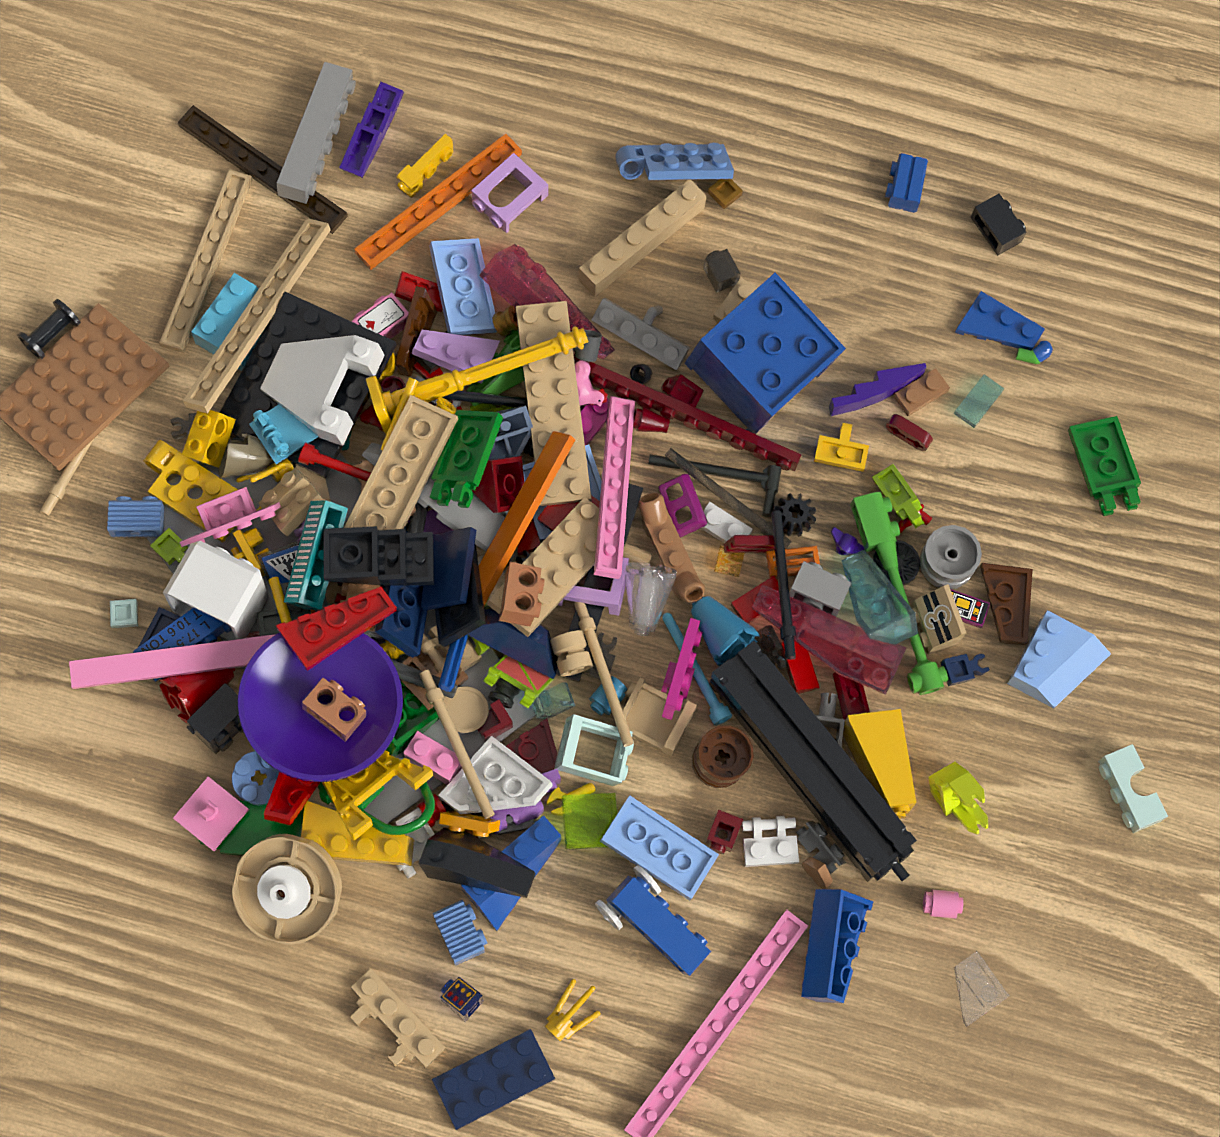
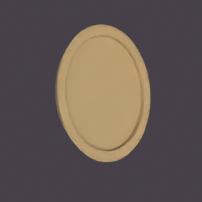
(467, 709)

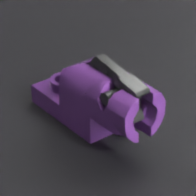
(523, 817)

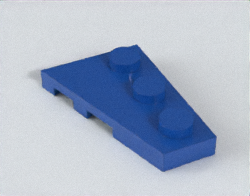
(998, 322)

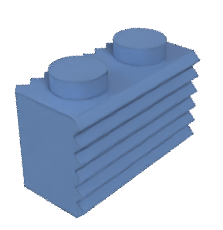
(135, 517)
(459, 932)

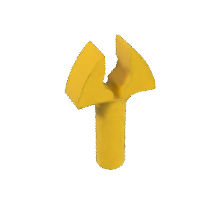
(557, 795)

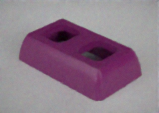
(688, 499)

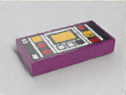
(971, 609)

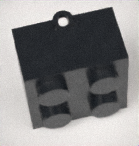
(217, 720)

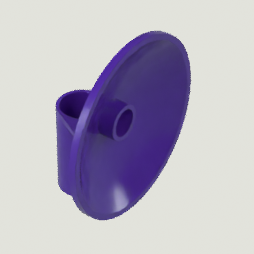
(293, 739)

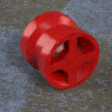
(439, 808)

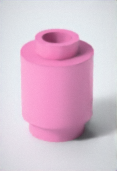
(942, 903)

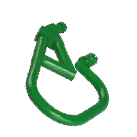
(390, 829)

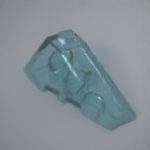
(876, 602)

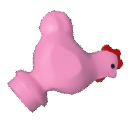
(586, 393)

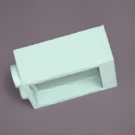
(568, 746)

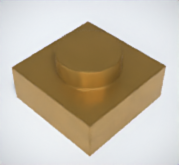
(725, 192)

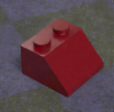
(501, 483)

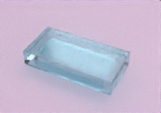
(979, 401)

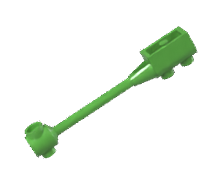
(879, 534)

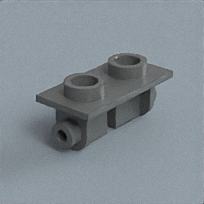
(816, 838)

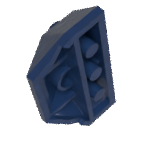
(532, 650)

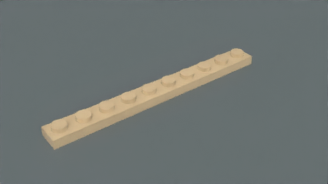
(256, 316)

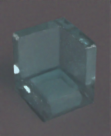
(553, 701)

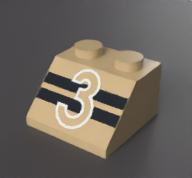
(938, 620)

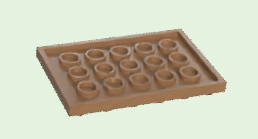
(79, 386)

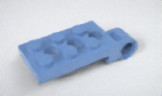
(675, 161)

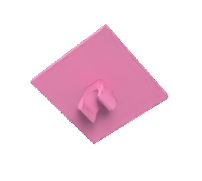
(211, 813)

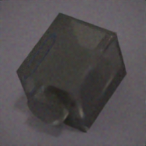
(721, 270)

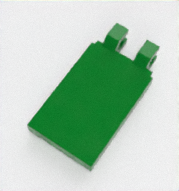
(465, 457)
(1106, 463)
(255, 828)

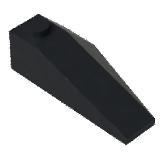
(474, 863)

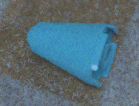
(722, 629)

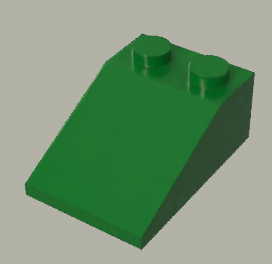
(413, 718)

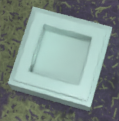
(123, 613)

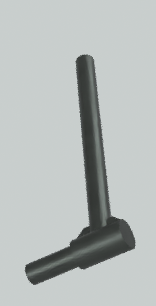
(769, 478)

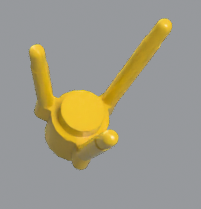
(275, 470)
(561, 1024)

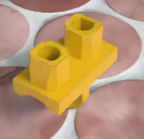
(247, 542)

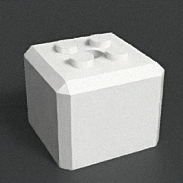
(219, 587)

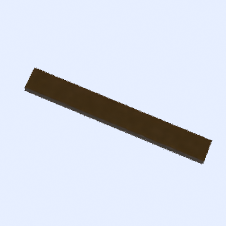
(255, 164)

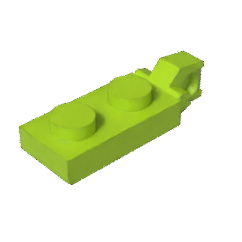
(900, 494)

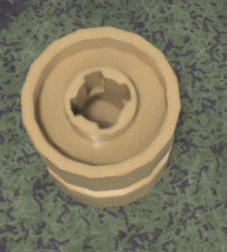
(571, 653)

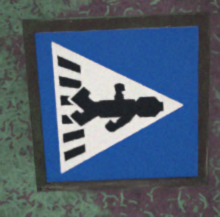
(279, 561)

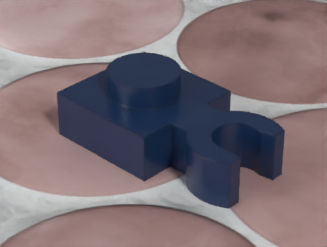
(962, 670)

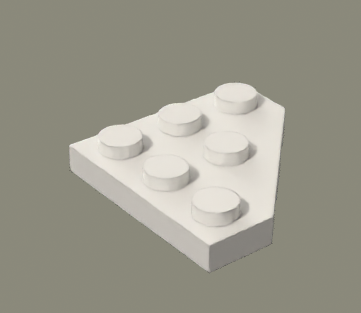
(504, 777)

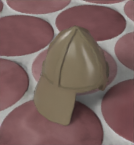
(244, 457)

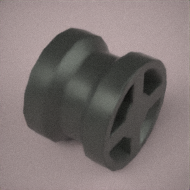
(504, 692)

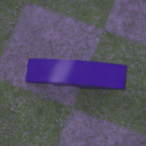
(371, 130)
(883, 386)

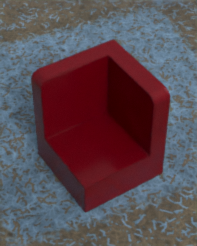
(496, 723)

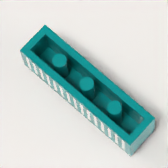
(307, 582)

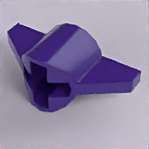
(845, 543)

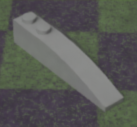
(476, 516)

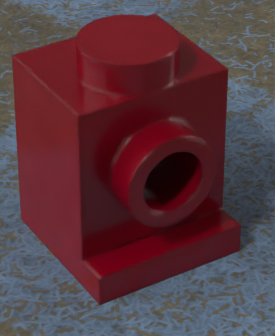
(730, 825)

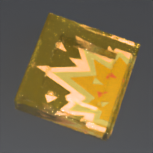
(728, 562)

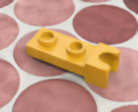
(412, 177)

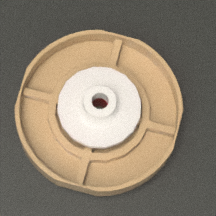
(287, 889)

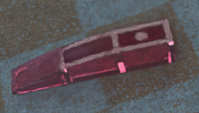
(527, 283)
(835, 641)

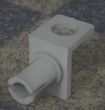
(827, 715)

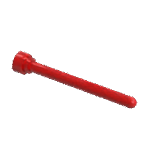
(312, 455)

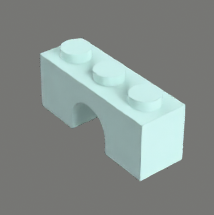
(1137, 810)

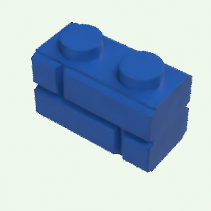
(907, 182)

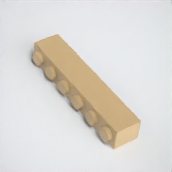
(642, 238)

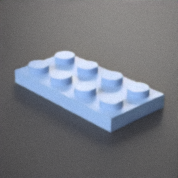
(462, 291)
(659, 847)

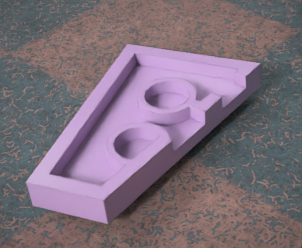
(454, 350)

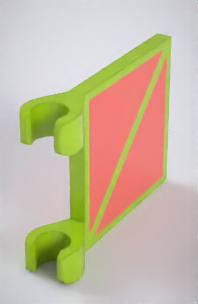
(519, 675)

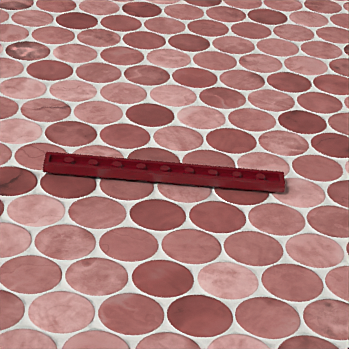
(693, 417)

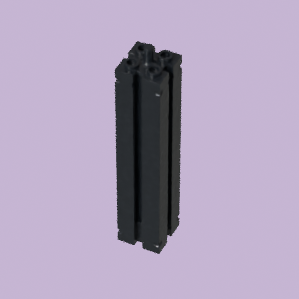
(813, 764)

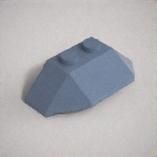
(513, 433)

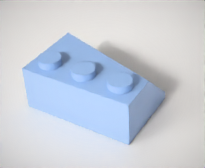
(1056, 660)

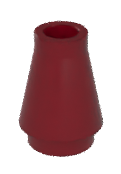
(649, 421)

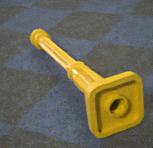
(448, 383)

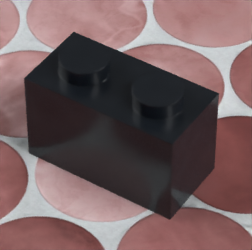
(998, 224)

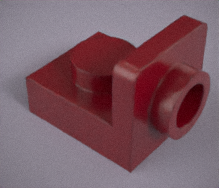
(682, 389)

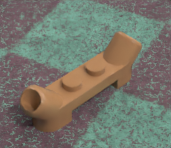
(670, 548)

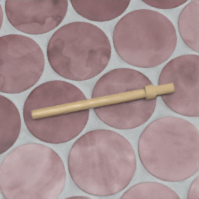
(58, 490)
(588, 626)
(436, 698)

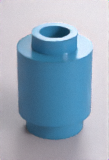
(599, 699)

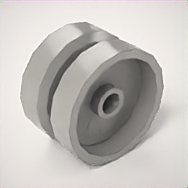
(950, 556)

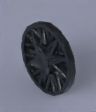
(907, 562)

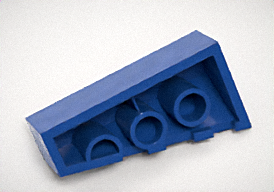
(529, 849)
(833, 944)

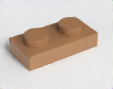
(921, 392)

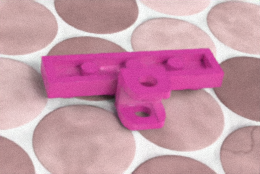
(680, 674)

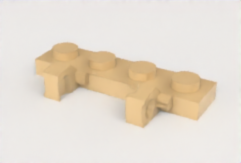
(412, 1035)

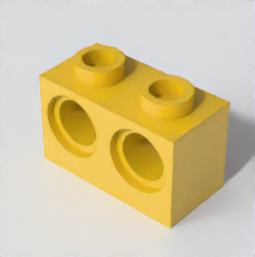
(208, 437)

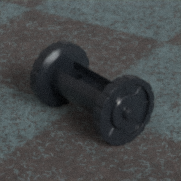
(49, 329)

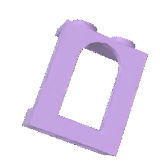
(503, 216)
(612, 599)

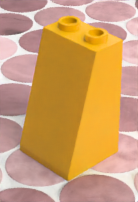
(882, 756)

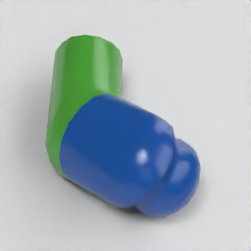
(1036, 355)

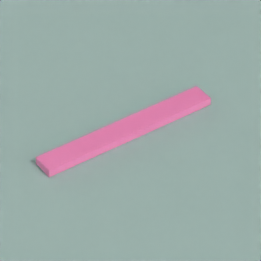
(614, 488)
(164, 662)

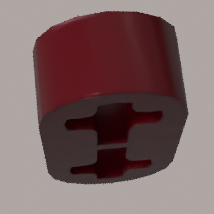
(909, 432)

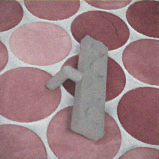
(641, 332)

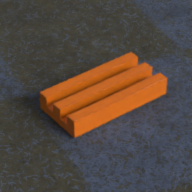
(792, 562)

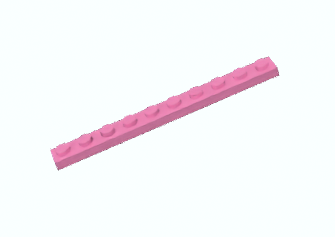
(716, 1027)

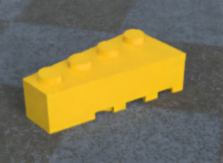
(373, 846)

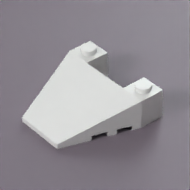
(309, 375)

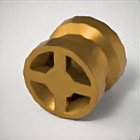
(505, 321)

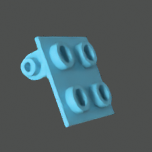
(280, 432)

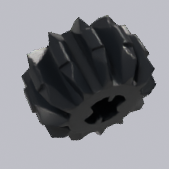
(804, 514)

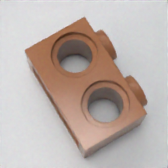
(517, 593)
(329, 714)

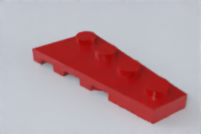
(328, 630)
(288, 798)

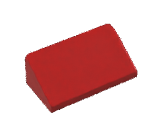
(801, 670)

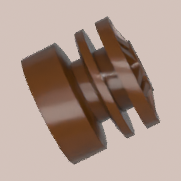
(729, 744)

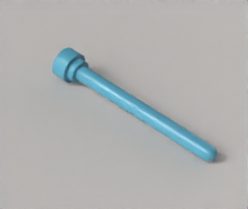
(718, 711)

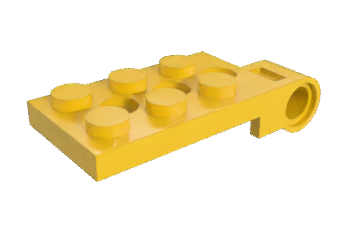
(167, 461)

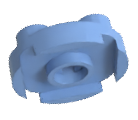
(242, 782)

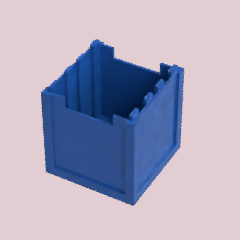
(764, 353)

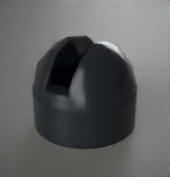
(639, 376)

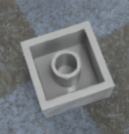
(820, 588)

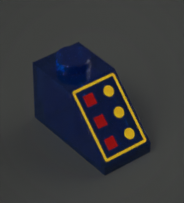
(461, 998)

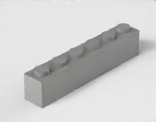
(315, 133)

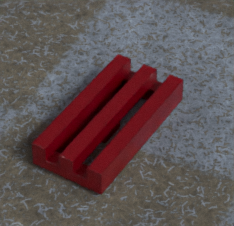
(749, 544)

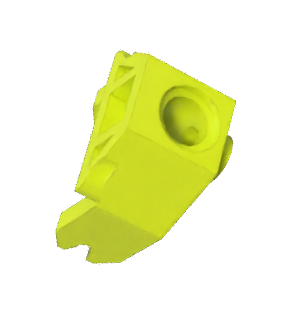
(955, 793)

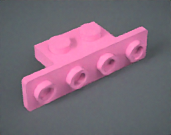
(229, 511)

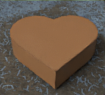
(818, 872)

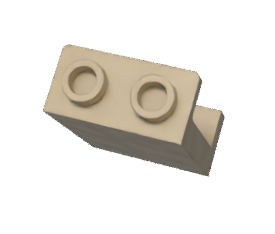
(645, 719)

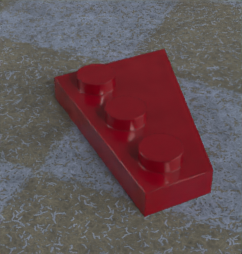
(536, 747)

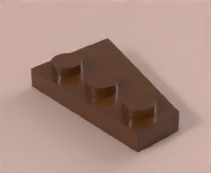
(420, 317)
(1009, 600)

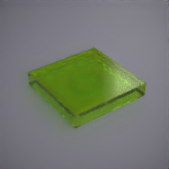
(587, 819)

